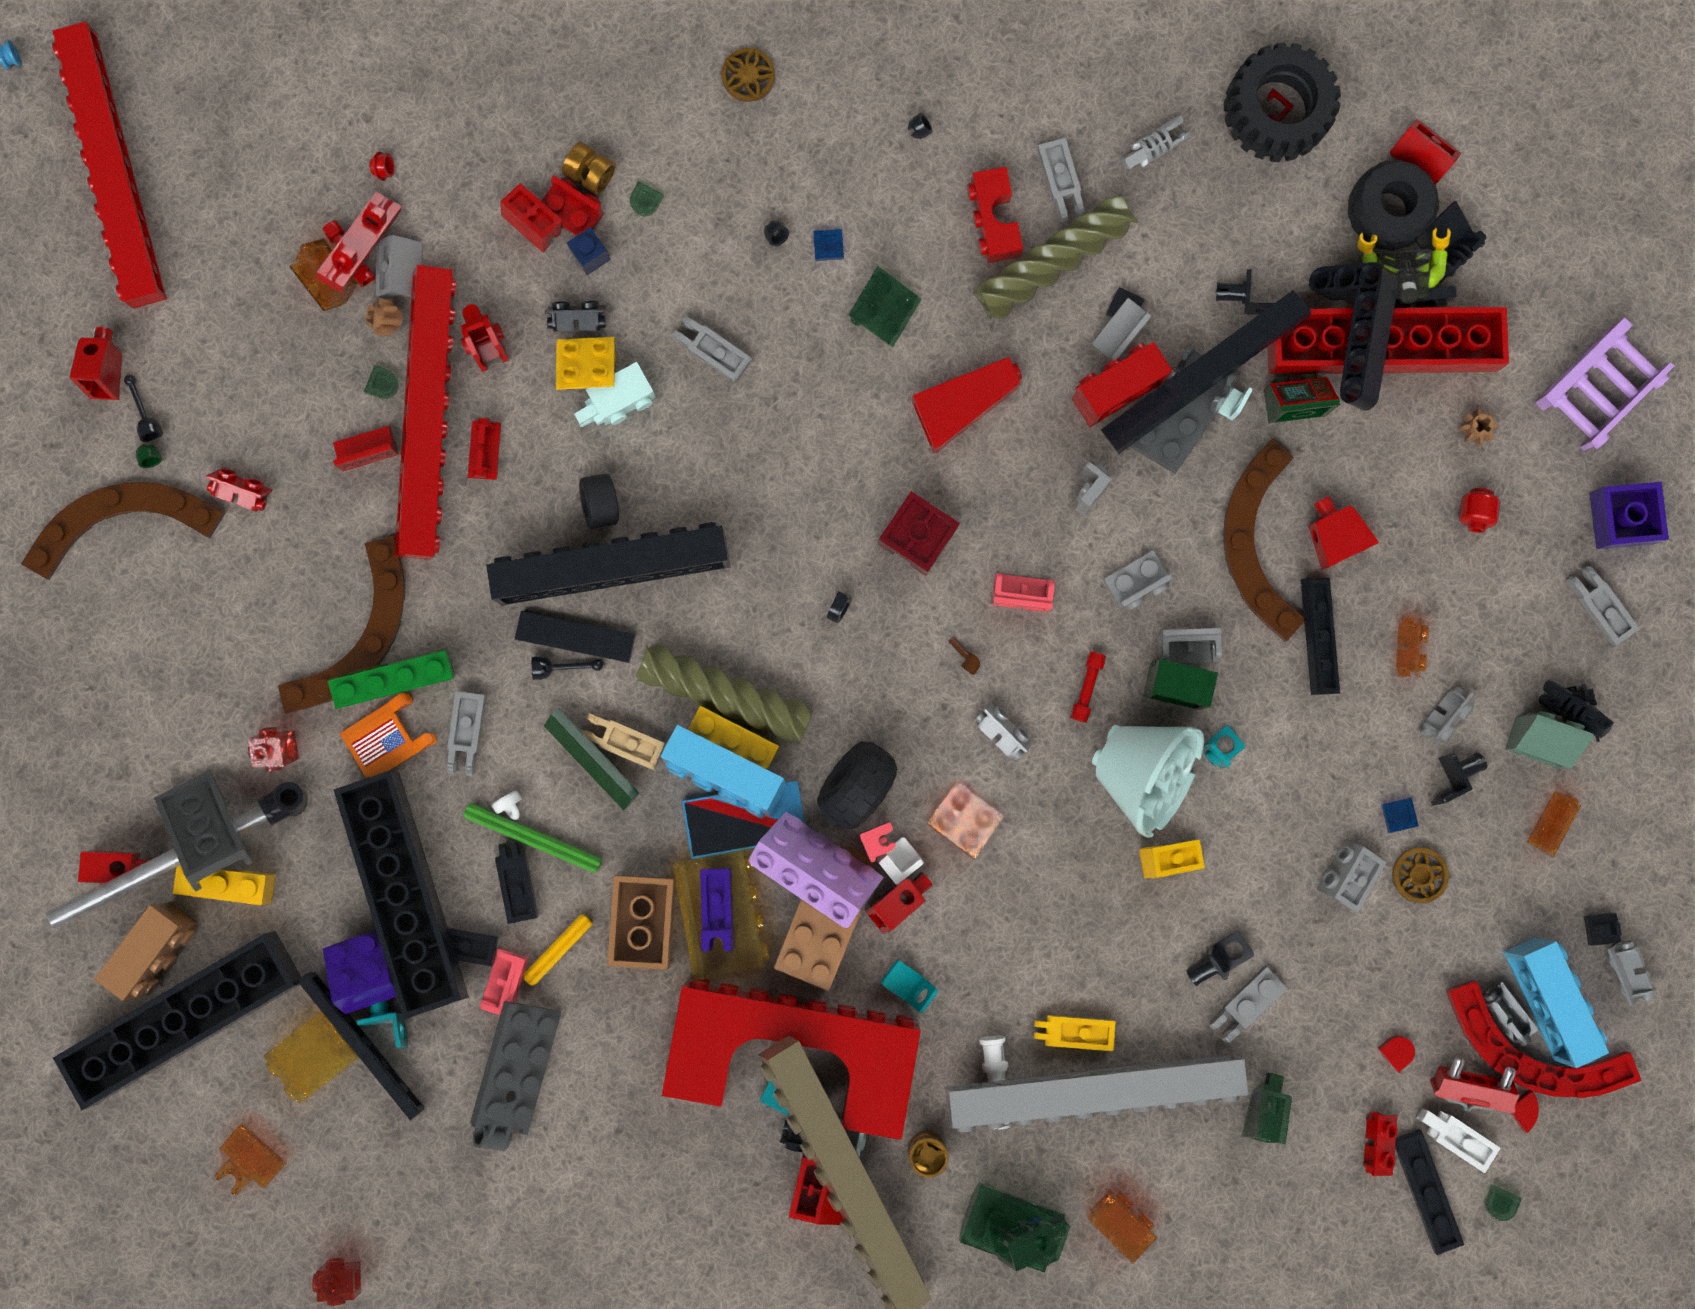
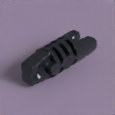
(1574, 709)

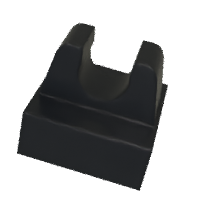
(1602, 929)

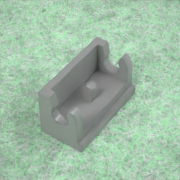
(1190, 645)

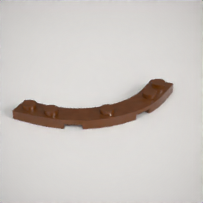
(110, 502)
(1240, 544)
(376, 638)

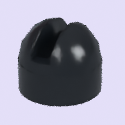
(920, 125)
(780, 237)

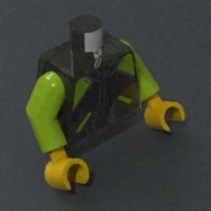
(1414, 267)

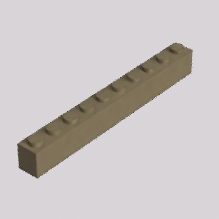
(843, 1174)

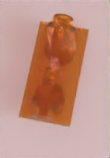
(1414, 636)
(1554, 823)

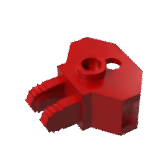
(482, 337)

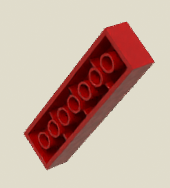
(1417, 343)

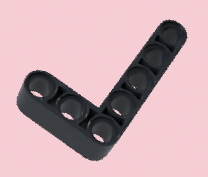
(1374, 297)

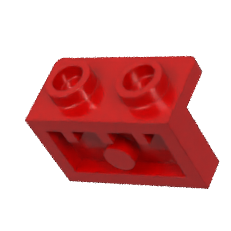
(572, 207)

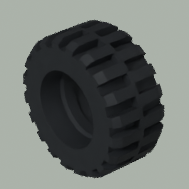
(1301, 72)

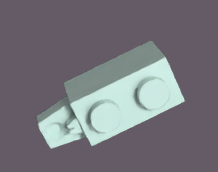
(613, 403)

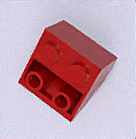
(810, 1198)

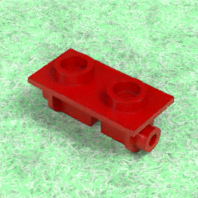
(484, 449)
(226, 484)
(1380, 1157)

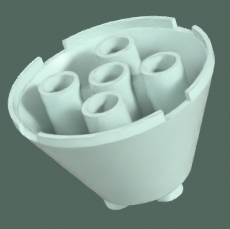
(1148, 771)

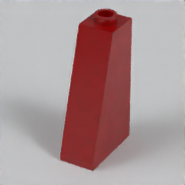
(960, 402)

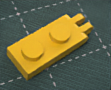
(1077, 1032)

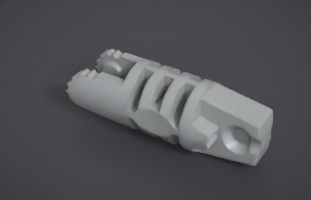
(1154, 144)

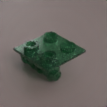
(884, 307)

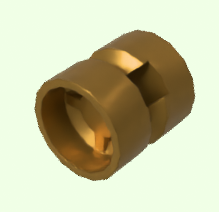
(585, 166)
(927, 1154)

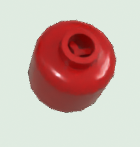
(1479, 510)

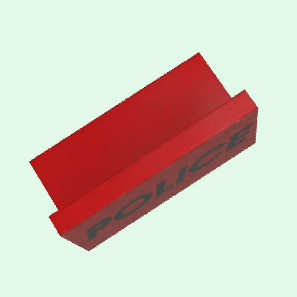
(365, 448)

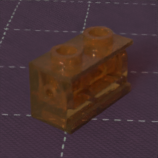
(308, 262)
(1122, 1226)

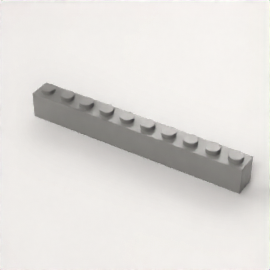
(1096, 1091)

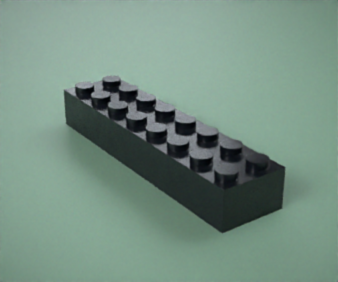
(608, 565)
(401, 894)
(178, 1020)

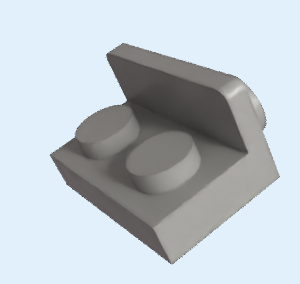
(1096, 485)
(1137, 580)
(1351, 875)

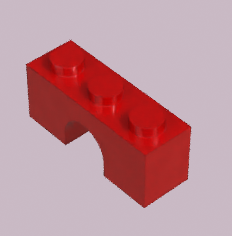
(998, 239)

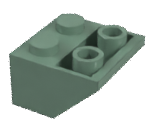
(1548, 740)

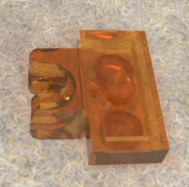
(248, 1160)

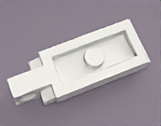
(1460, 1139)

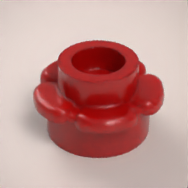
(382, 166)

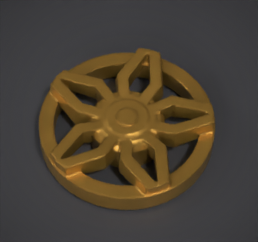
(748, 74)
(1420, 875)

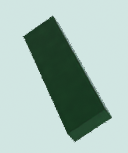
(591, 759)

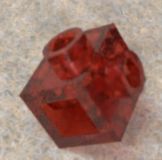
(272, 749)
(337, 1281)

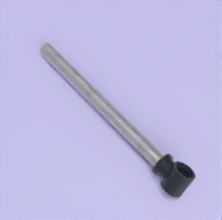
(270, 809)

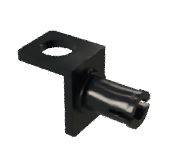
(1240, 292)
(1458, 775)
(1219, 961)

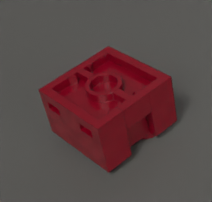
(918, 533)

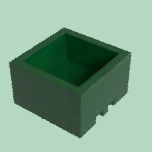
(1180, 684)

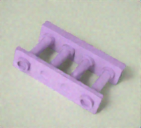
(1577, 377)

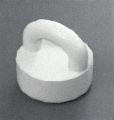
(508, 804)

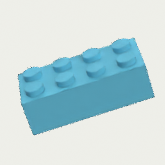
(724, 771)
(1557, 1002)

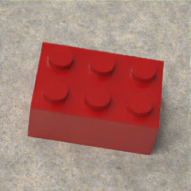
(1121, 383)

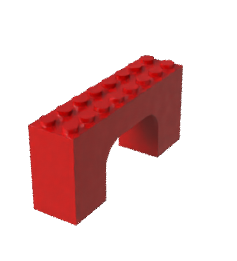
(720, 1019)

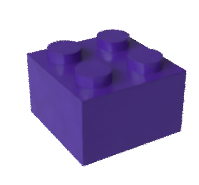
(1629, 515)
(357, 973)

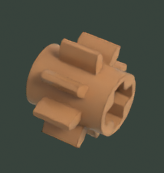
(383, 317)
(1472, 423)

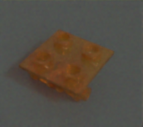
(965, 820)

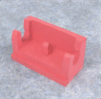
(1023, 592)
(872, 843)
(504, 980)

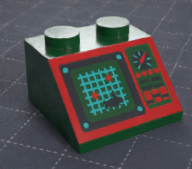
(1299, 399)

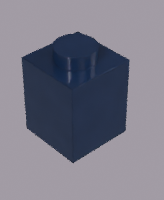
(588, 251)

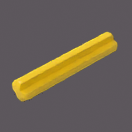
(557, 949)

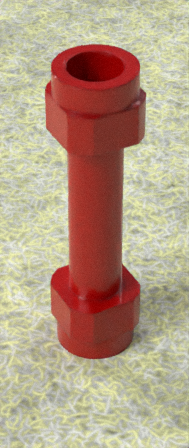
(334, 233)
(1094, 662)

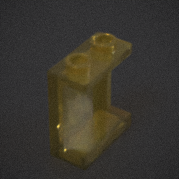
(310, 1058)

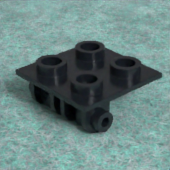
(1462, 239)

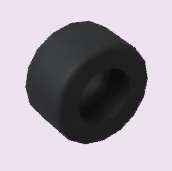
(599, 501)

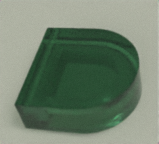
(645, 200)
(382, 383)
(1501, 1203)

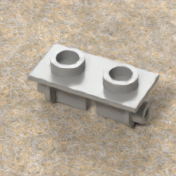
(1456, 708)
(1012, 738)
(1625, 959)

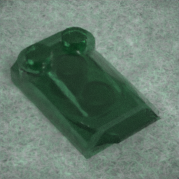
(995, 1207)

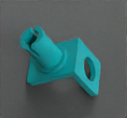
(381, 1014)

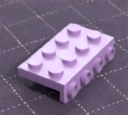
(815, 869)

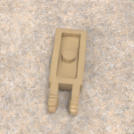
(626, 742)

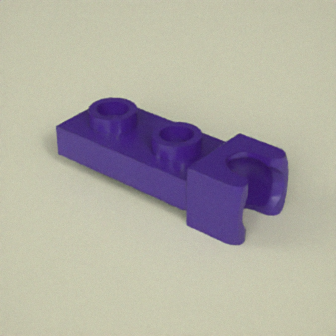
(717, 908)

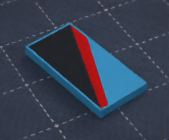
(722, 827)

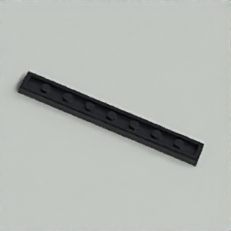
(1206, 371)

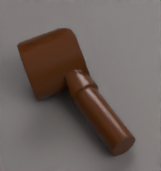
(971, 661)

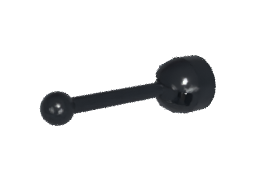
(147, 428)
(543, 667)

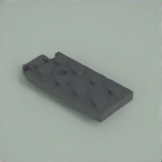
(516, 1065)

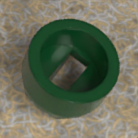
(148, 456)

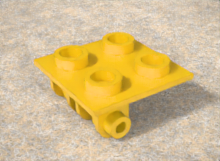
(585, 363)

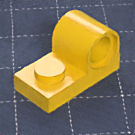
(1171, 859)

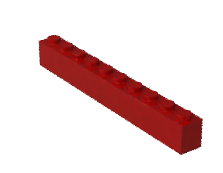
(108, 165)
(423, 413)

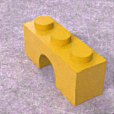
(733, 737)
(229, 885)

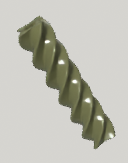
(1060, 252)
(731, 696)

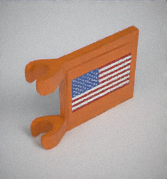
(382, 741)

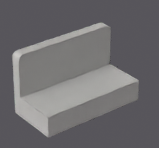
(395, 265)
(1121, 329)

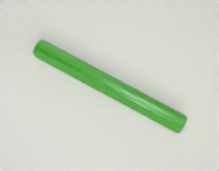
(532, 837)

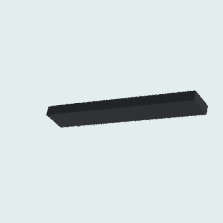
(362, 1046)

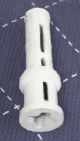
(994, 1060)

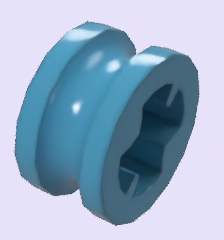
(9, 55)

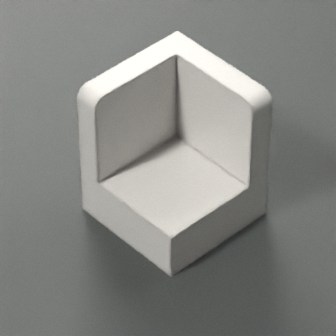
(900, 861)

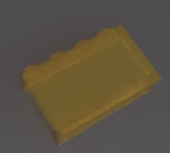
(748, 950)

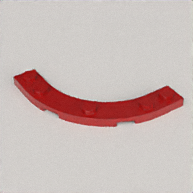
(1539, 1077)

